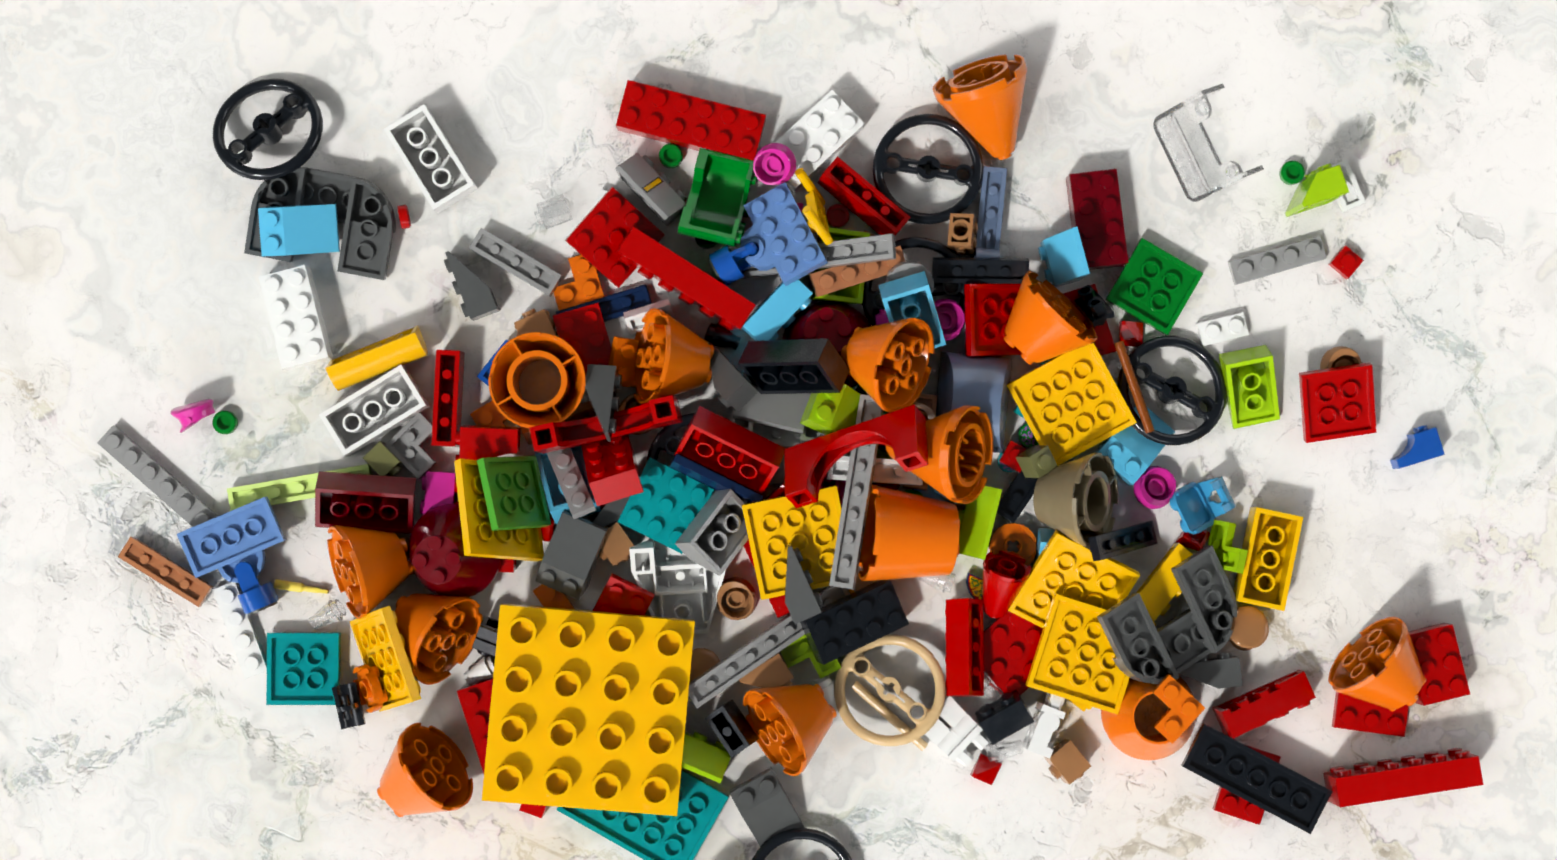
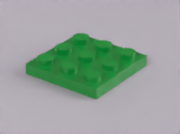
(1154, 286)

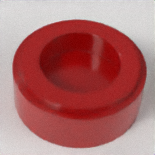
(404, 216)
(837, 216)

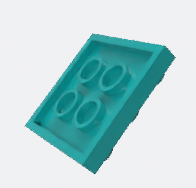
(666, 504)
(302, 668)

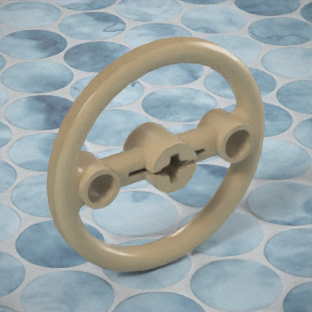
(923, 724)

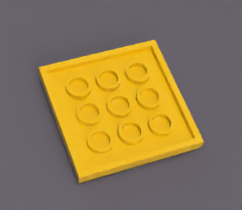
(1071, 403)
(475, 523)
(811, 528)
(1070, 572)
(384, 647)
(1077, 657)

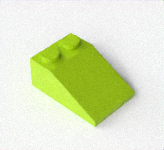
(1250, 386)
(831, 410)

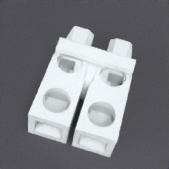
(1045, 723)
(959, 735)

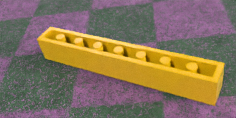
(1159, 589)

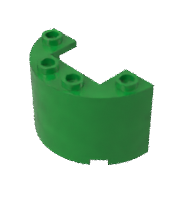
(718, 198)

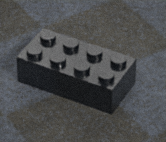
(794, 366)
(854, 621)

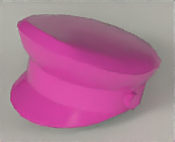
(774, 164)
(950, 317)
(192, 413)
(1155, 487)

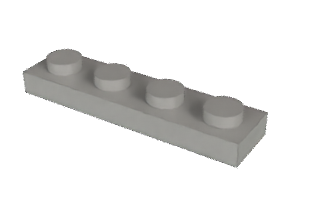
(1277, 260)
(515, 262)
(571, 482)

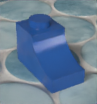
(1421, 446)

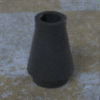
(721, 337)

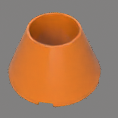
(511, 362)
(1123, 731)

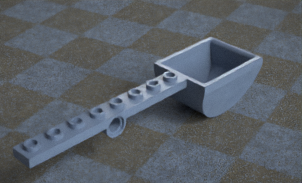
(981, 379)

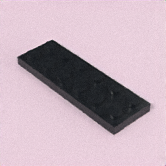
(1256, 778)

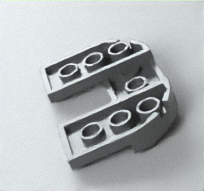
(359, 204)
(1202, 629)

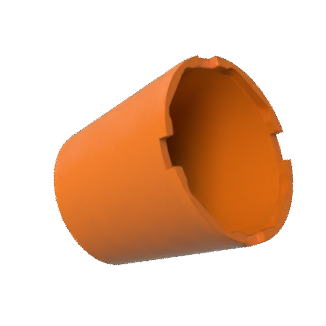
(908, 536)

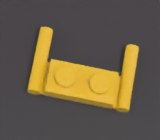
(815, 208)

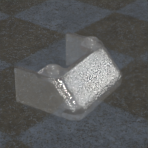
(1191, 150)

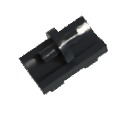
(1093, 306)
(348, 705)

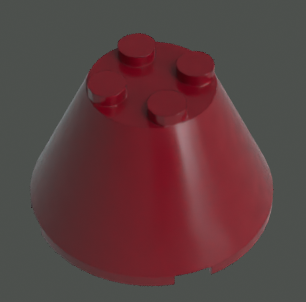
(828, 321)
(439, 556)

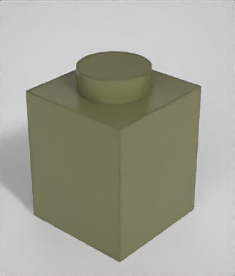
(383, 460)
(1036, 461)

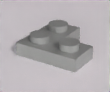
(407, 447)

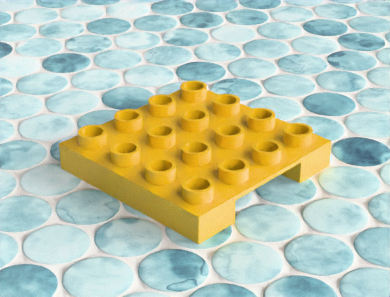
(588, 709)

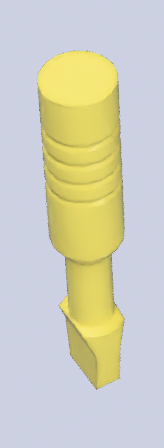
(297, 587)

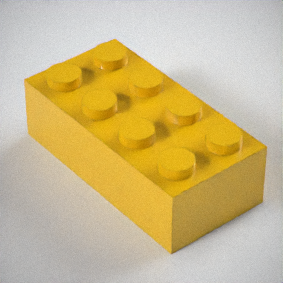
(1270, 559)

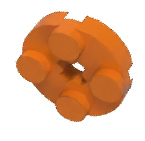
(1014, 532)
(370, 687)

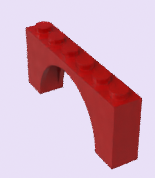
(568, 434)
(485, 442)
(810, 461)

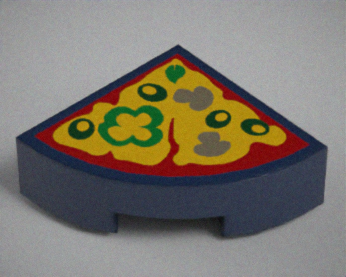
(974, 586)

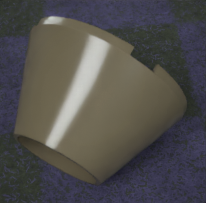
(1078, 498)

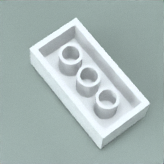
(820, 135)
(430, 159)
(296, 317)
(374, 410)

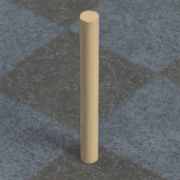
(886, 713)

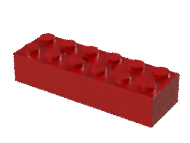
(689, 121)
(684, 278)
(1403, 778)

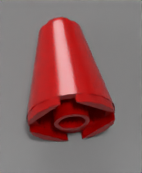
(1002, 581)

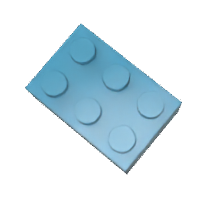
(777, 311)

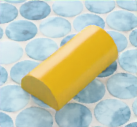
(377, 358)

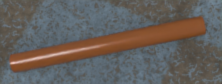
(1134, 387)

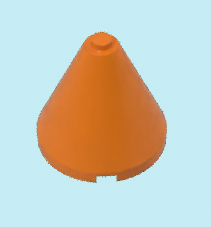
(987, 101)
(957, 453)

